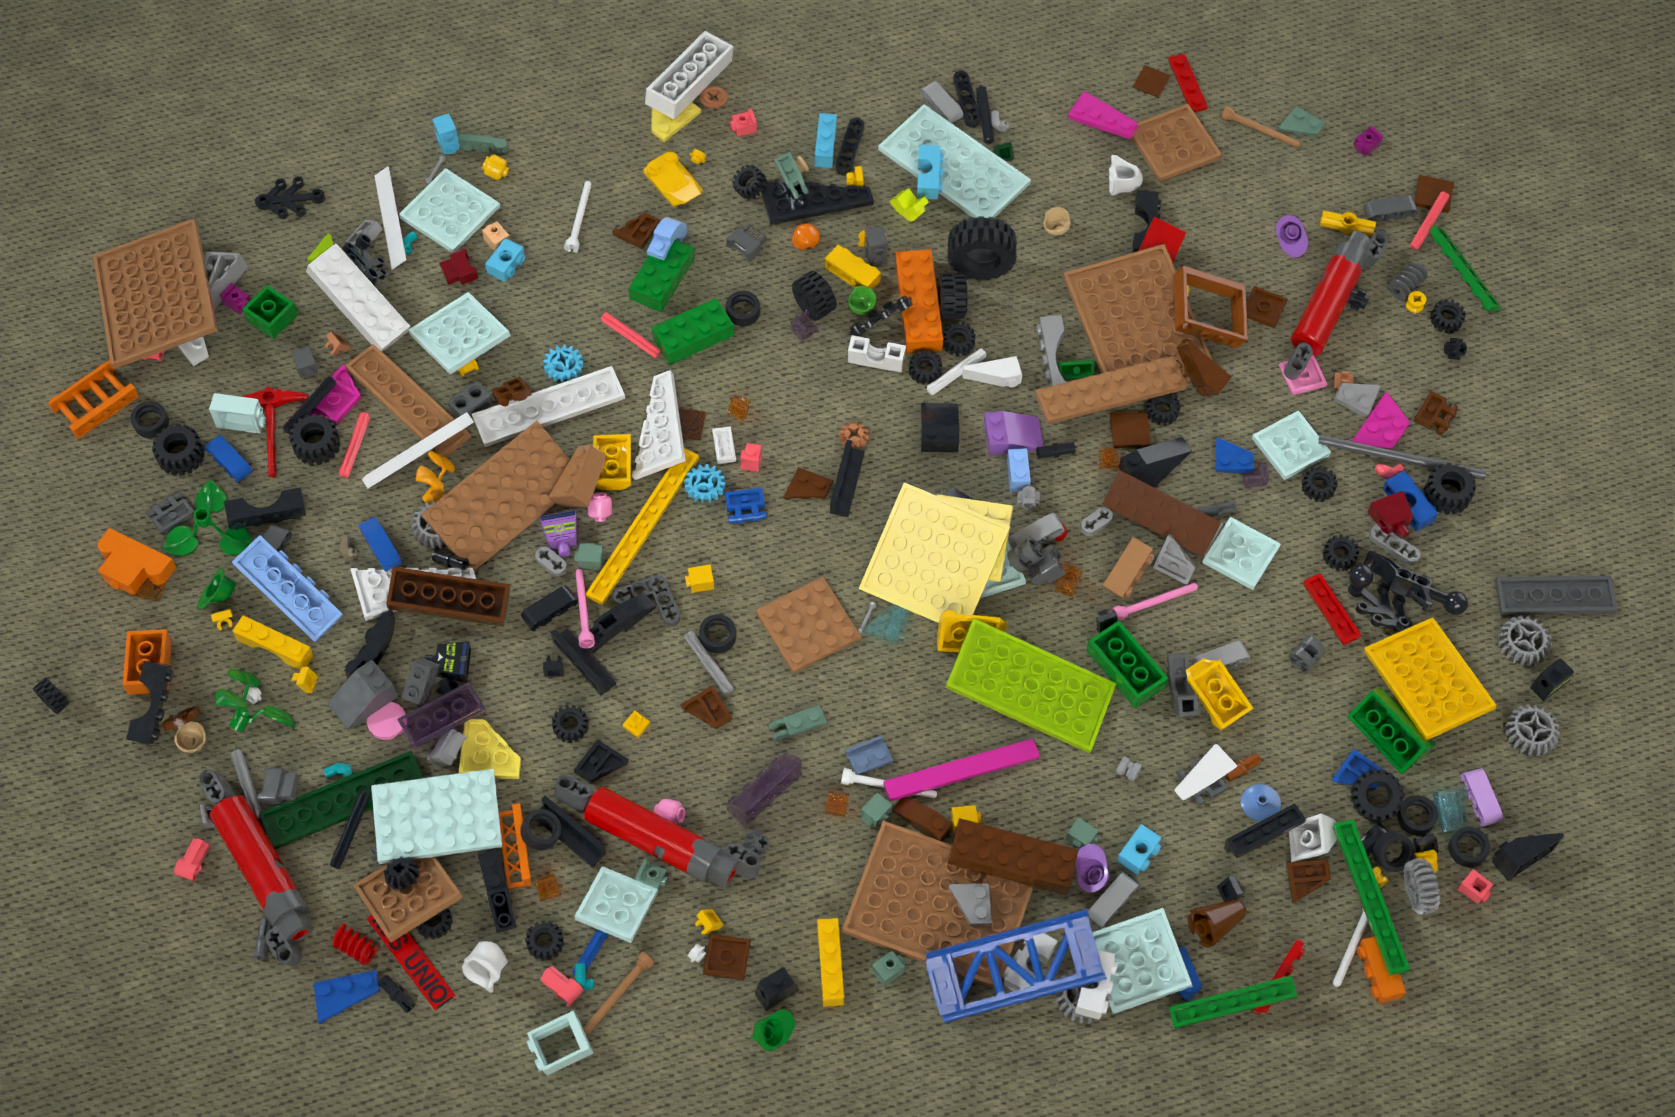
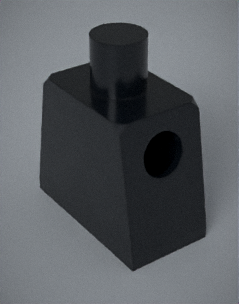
(776, 987)

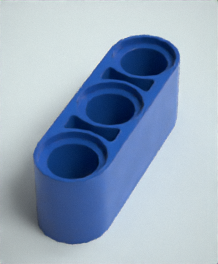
(227, 456)

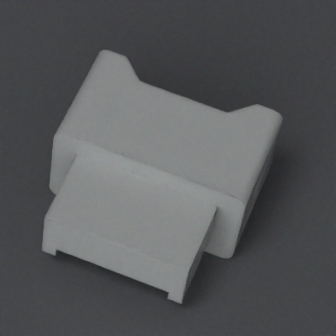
(447, 748)

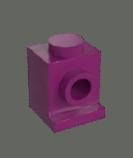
(1368, 141)
(235, 298)

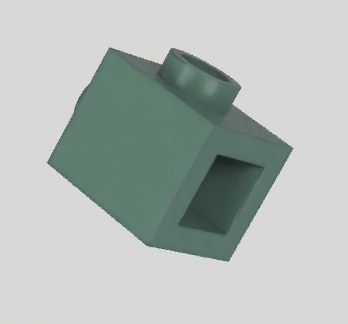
(589, 556)
(876, 811)
(1082, 834)
(888, 968)

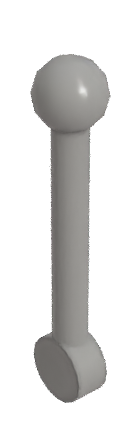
(442, 158)
(872, 604)

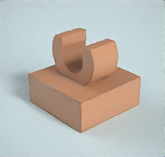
(338, 342)
(1343, 377)

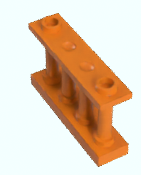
(102, 412)

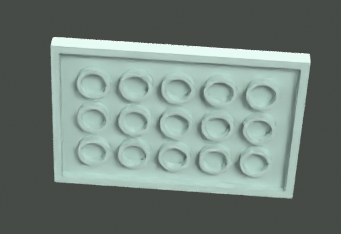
(436, 816)

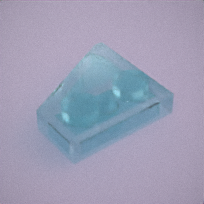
(1450, 809)

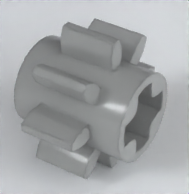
(1028, 497)

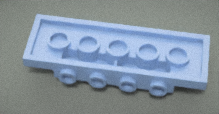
(288, 588)

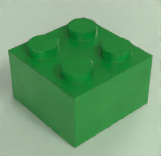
(270, 312)

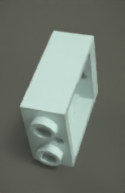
(237, 413)
(568, 1019)

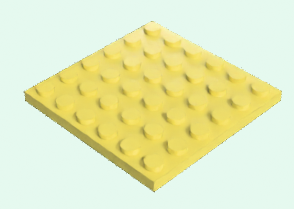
(934, 555)

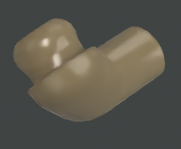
(345, 550)

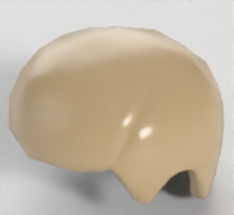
(1055, 217)
(185, 735)

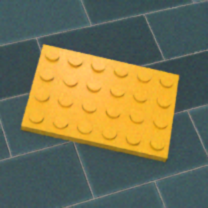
(1429, 678)

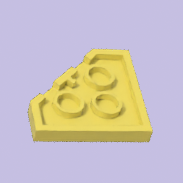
(665, 127)
(487, 750)

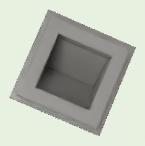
(205, 814)

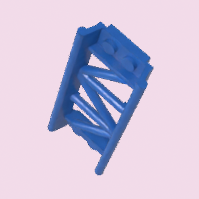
(951, 996)

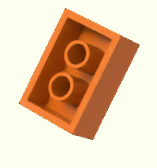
(141, 647)

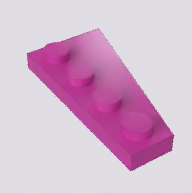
(1099, 115)

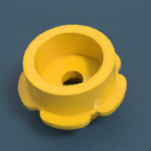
(697, 156)

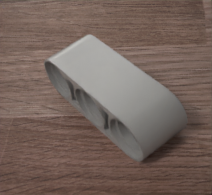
(941, 101)
(1041, 530)
(1230, 655)
(1112, 899)

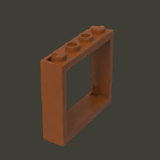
(1216, 285)

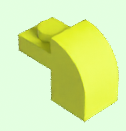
(908, 205)

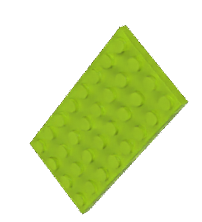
(1031, 685)

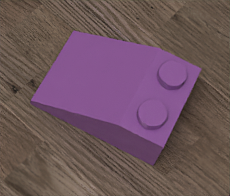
(1011, 431)

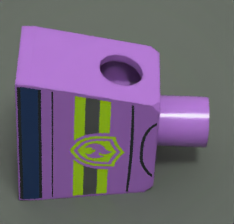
(560, 531)

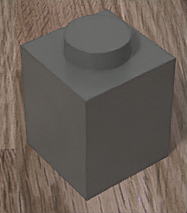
(304, 362)

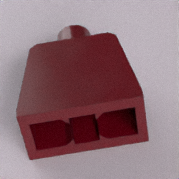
(1392, 514)

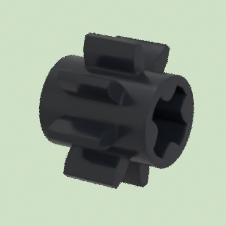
(1358, 299)
(1455, 348)

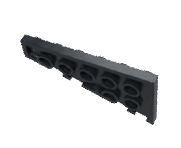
(820, 200)

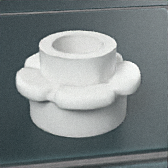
(255, 694)
(697, 953)

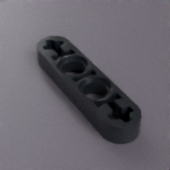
(966, 99)
(851, 147)

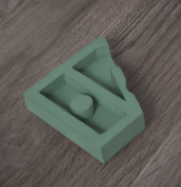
(1302, 123)

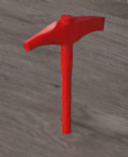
(269, 400)

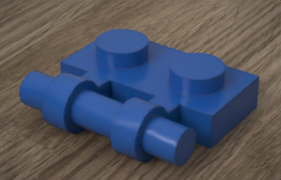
(745, 500)

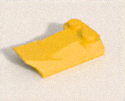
(672, 179)
(617, 465)
(954, 628)
(1217, 692)

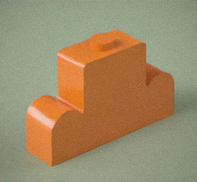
(131, 563)

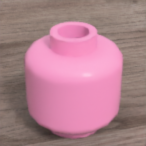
(600, 507)
(670, 810)

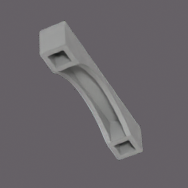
(1052, 333)

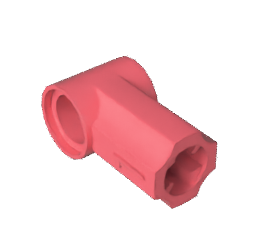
(191, 862)
(564, 988)

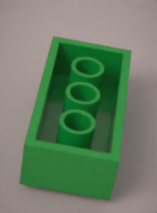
(660, 278)
(692, 331)
(1127, 664)

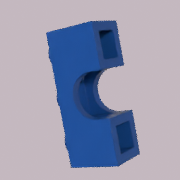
(1422, 510)

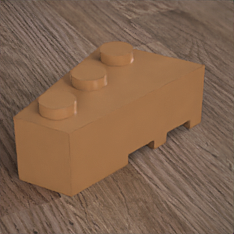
(579, 478)
(1129, 569)

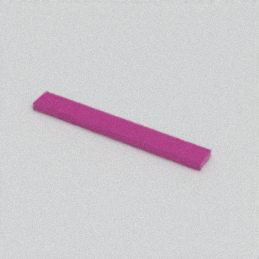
(961, 769)

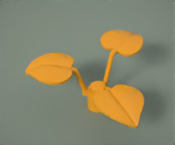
(425, 475)

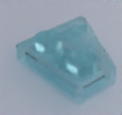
(889, 624)

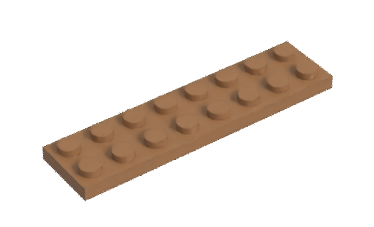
(1110, 389)
(404, 398)

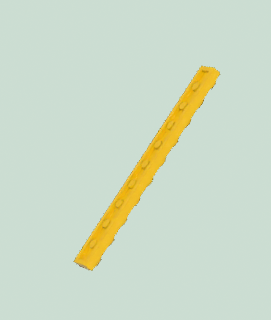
(640, 529)

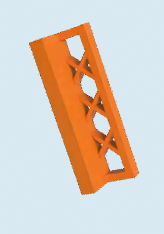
(522, 848)

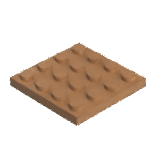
(1174, 143)
(808, 624)
(403, 911)

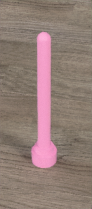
(1122, 612)
(586, 638)

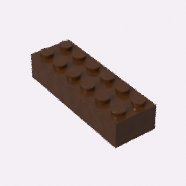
(1162, 513)
(448, 596)
(1013, 856)

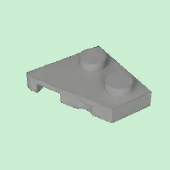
(1357, 397)
(1174, 561)
(974, 902)

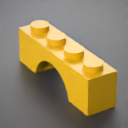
(258, 635)
(830, 962)

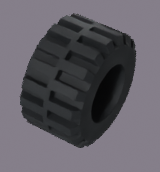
(814, 295)
(952, 295)
(317, 451)
(181, 461)
(1446, 500)
(1392, 786)

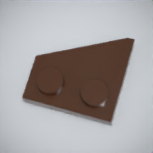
(638, 230)
(808, 485)

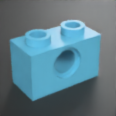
(446, 134)
(508, 252)
(1144, 839)

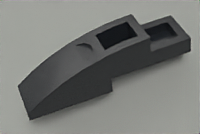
(620, 617)
(377, 643)
(497, 891)

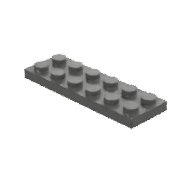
(1555, 595)

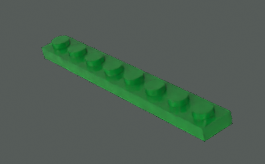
(1371, 898)

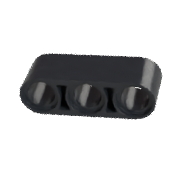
(549, 607)

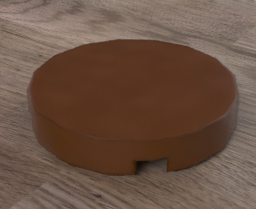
(181, 718)

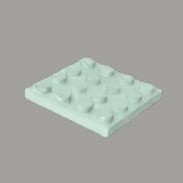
(449, 210)
(459, 333)
(1146, 960)

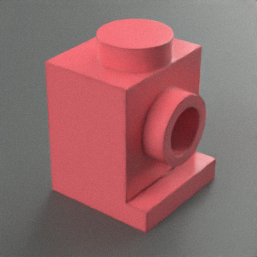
(743, 123)
(751, 457)
(1476, 880)

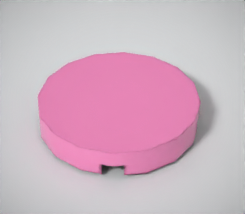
(384, 722)

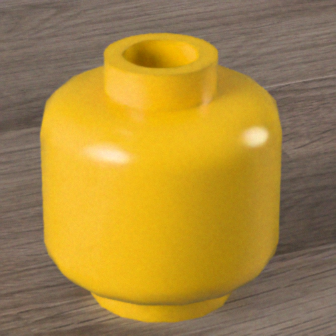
(495, 167)

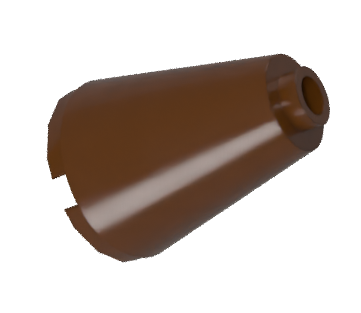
(1215, 920)

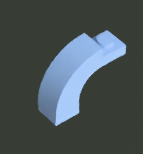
(664, 236)

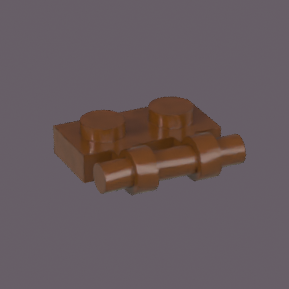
(512, 389)
(1430, 411)

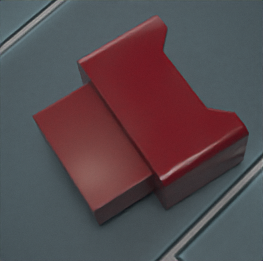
(458, 268)

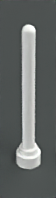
(573, 242)
(850, 777)
(1350, 950)

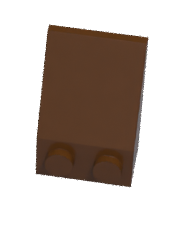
(1203, 371)

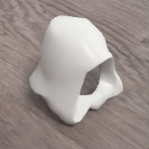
(1123, 176)
(484, 964)

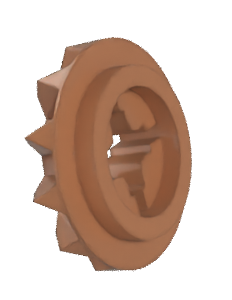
(705, 97)
(857, 442)

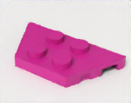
(339, 399)
(1383, 425)

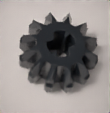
(401, 873)

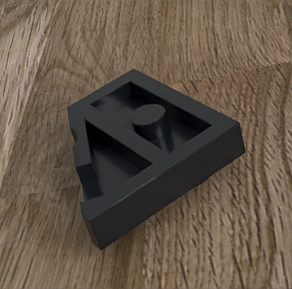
(599, 762)

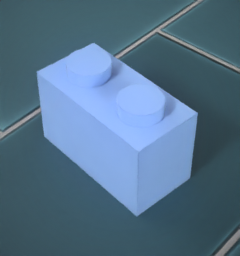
(1018, 469)

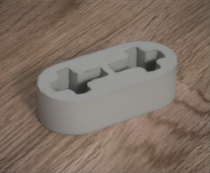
(1094, 518)
(548, 564)

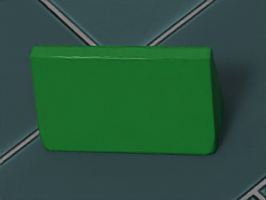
(1076, 369)

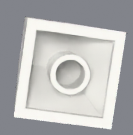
(1312, 838)

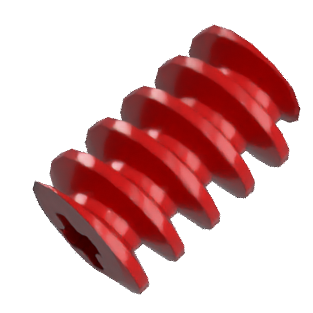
(354, 946)

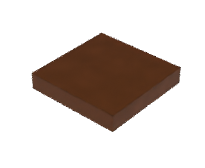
(1429, 189)
(1265, 306)
(1130, 430)
(726, 957)

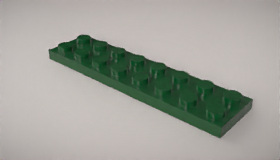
(333, 802)

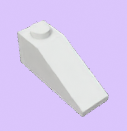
(996, 372)

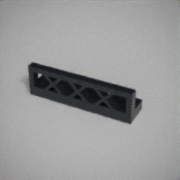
(846, 480)
(583, 661)
(1265, 831)
(574, 835)

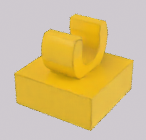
(855, 178)
(222, 616)
(305, 679)
(636, 724)
(1430, 856)
(709, 920)

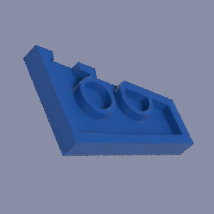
(340, 993)

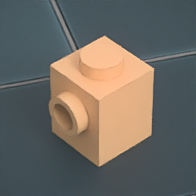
(494, 235)

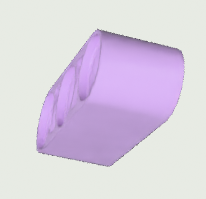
(1482, 796)

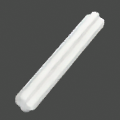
(955, 372)

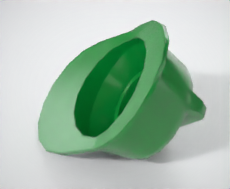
(217, 590)
(774, 1030)

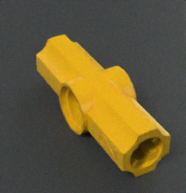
(1347, 223)

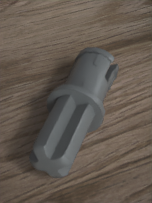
(1217, 509)
(261, 946)

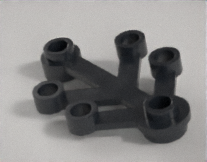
(288, 198)
(363, 243)
(889, 308)
(1397, 621)

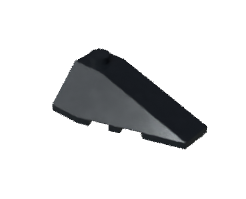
(1155, 461)

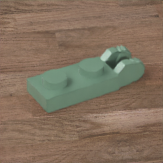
(483, 143)
(790, 173)
(799, 722)

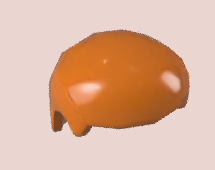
(805, 236)

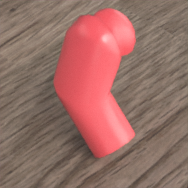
(1387, 471)

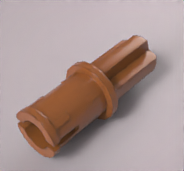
(1244, 766)

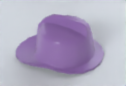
(1293, 228)
(1092, 868)

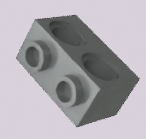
(876, 246)
(467, 399)
(420, 681)

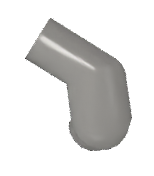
(999, 125)

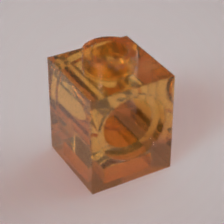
(1066, 587)

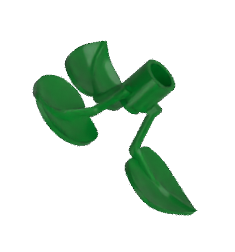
(209, 499)
(242, 715)

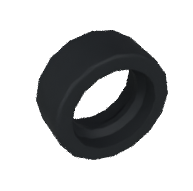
(743, 296)
(146, 407)
(716, 647)
(547, 817)
(1408, 826)
(1381, 846)
(1462, 859)

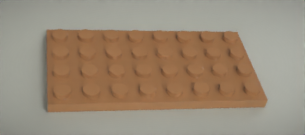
(499, 497)

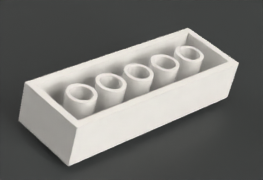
(689, 75)
(357, 298)

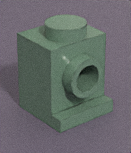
(660, 880)

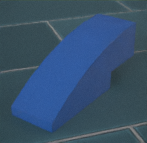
(380, 544)

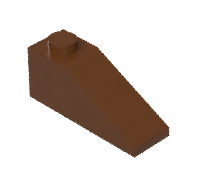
(923, 818)

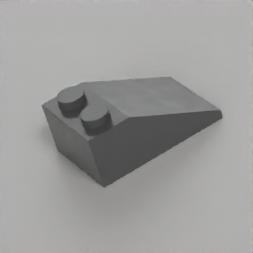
(362, 695)

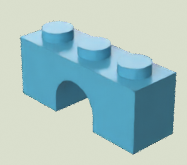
(825, 140)
(929, 160)

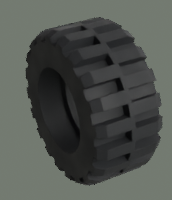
(982, 248)

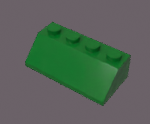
(1390, 730)

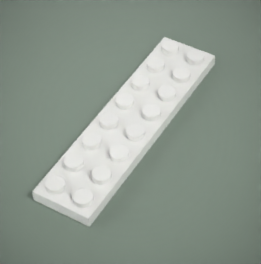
(549, 406)

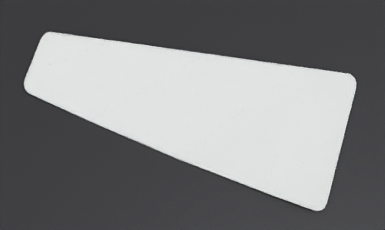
(1207, 771)

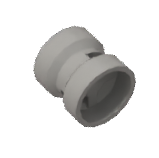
(1132, 772)

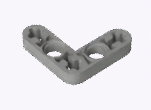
(1396, 552)

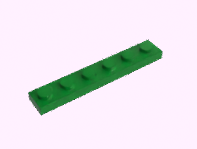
(1468, 274)
(1233, 1002)

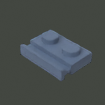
(869, 756)

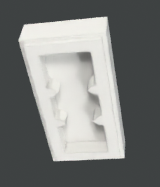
(724, 445)

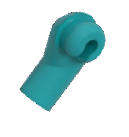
(407, 240)
(337, 768)
(581, 979)

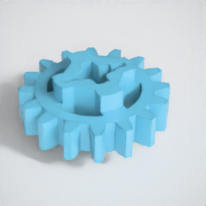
(557, 370)
(704, 484)

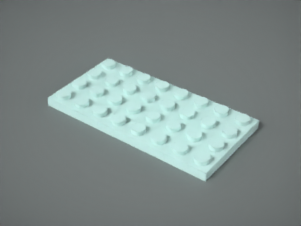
(971, 173)

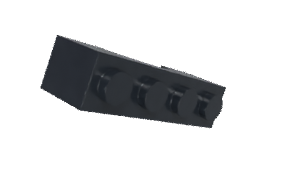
(1146, 207)
(288, 506)
(155, 678)

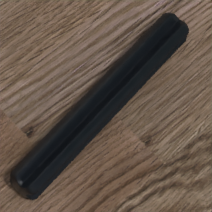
(985, 114)
(310, 403)
(350, 830)

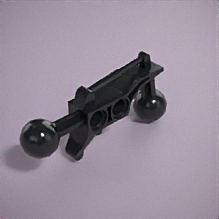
(1406, 583)

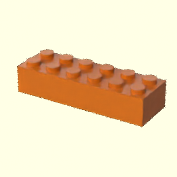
(921, 320)

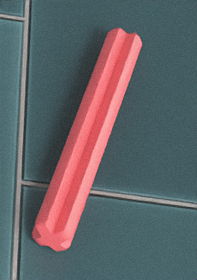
(1429, 221)
(631, 335)
(354, 445)

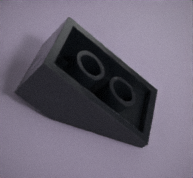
(939, 427)
(1523, 852)

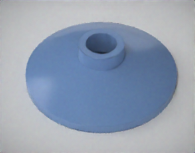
(1254, 808)

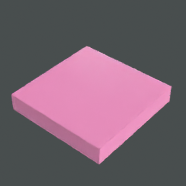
(1309, 379)

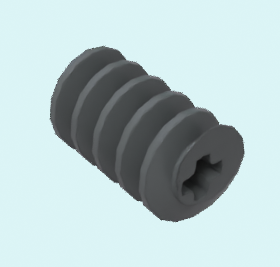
(1407, 280)

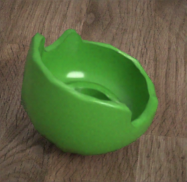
(862, 296)

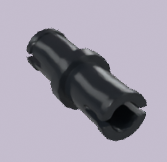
(1055, 450)
(450, 559)
(396, 993)

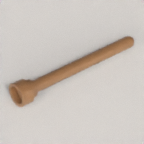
(1229, 114)
(643, 962)

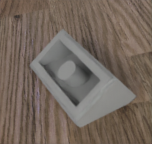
(369, 228)

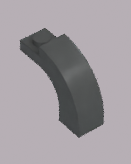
(1182, 696)

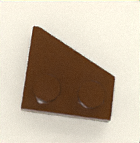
(708, 708)
(1306, 877)

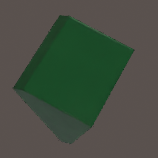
(1004, 151)

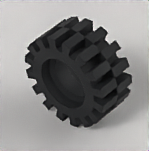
(755, 187)
(1442, 323)
(962, 330)
(919, 359)
(1161, 417)
(1327, 477)
(1336, 561)
(51, 695)
(562, 715)
(438, 930)
(538, 930)

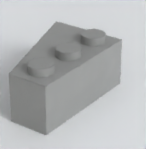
(222, 271)

